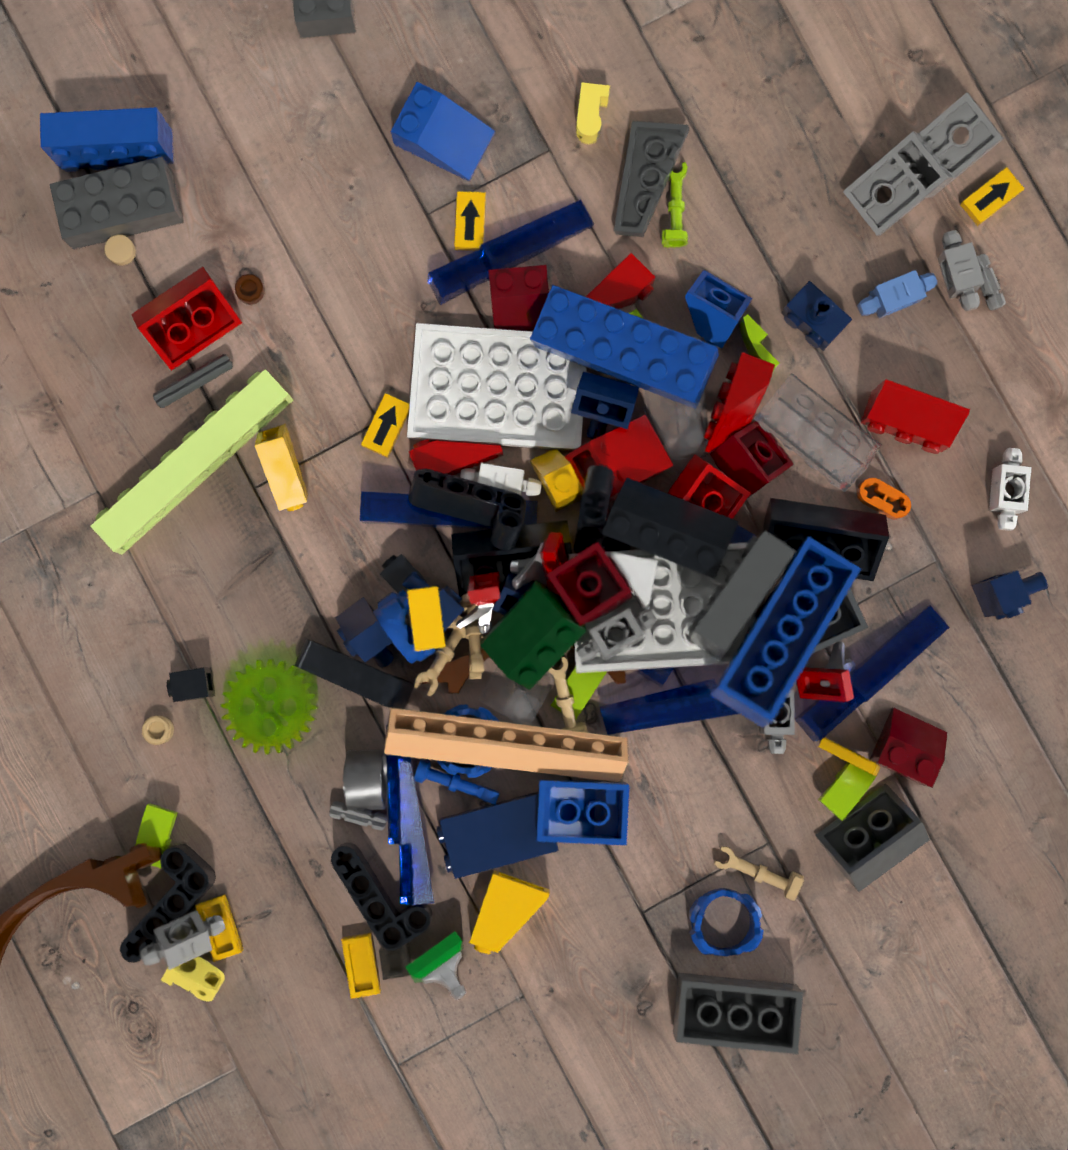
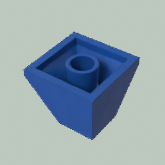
(715, 308)

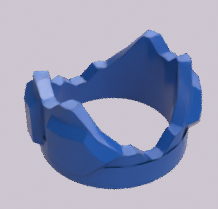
(392, 616)
(471, 771)
(752, 937)

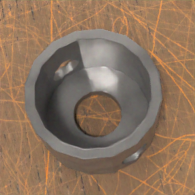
(365, 779)

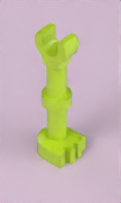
(676, 236)

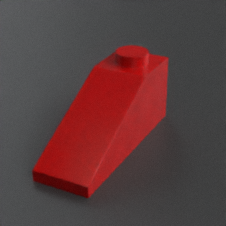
(624, 284)
(452, 456)

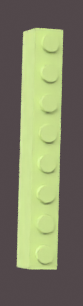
(191, 462)

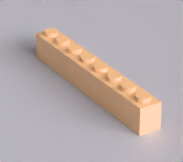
(505, 745)

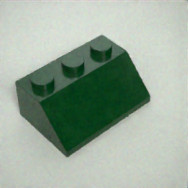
(532, 636)

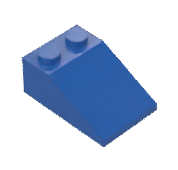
(441, 132)
(583, 812)

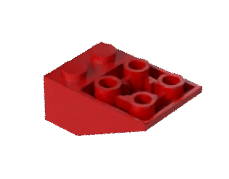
(739, 398)
(628, 452)

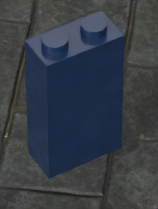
(492, 836)

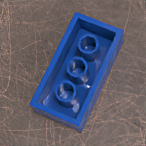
(105, 138)

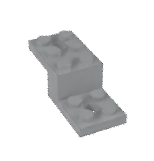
(923, 164)

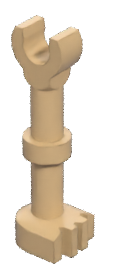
(443, 656)
(476, 662)
(566, 699)
(760, 873)

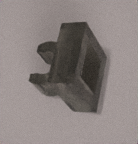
(394, 962)

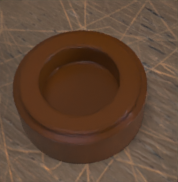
(249, 289)

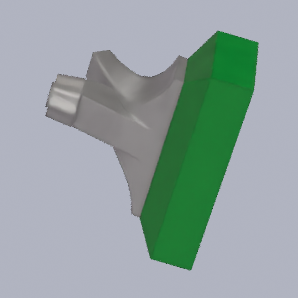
(440, 965)

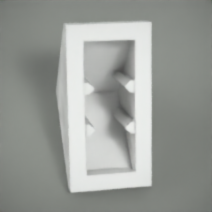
(638, 575)

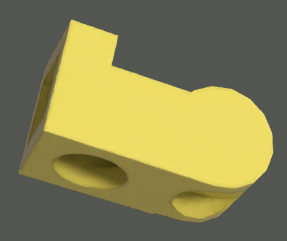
(588, 118)
(196, 976)

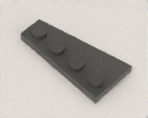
(647, 168)

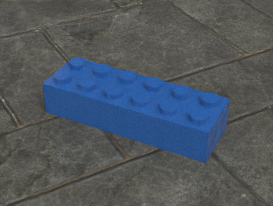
(624, 346)
(785, 632)

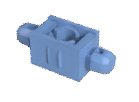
(897, 294)

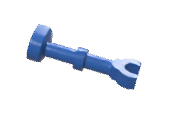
(454, 782)

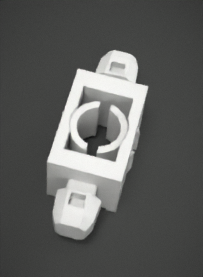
(503, 478)
(1021, 482)

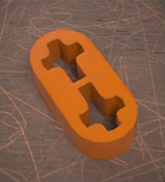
(880, 504)

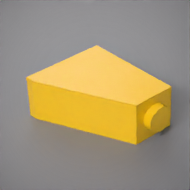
(281, 468)
(557, 479)
(505, 910)

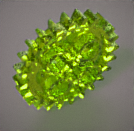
(250, 725)

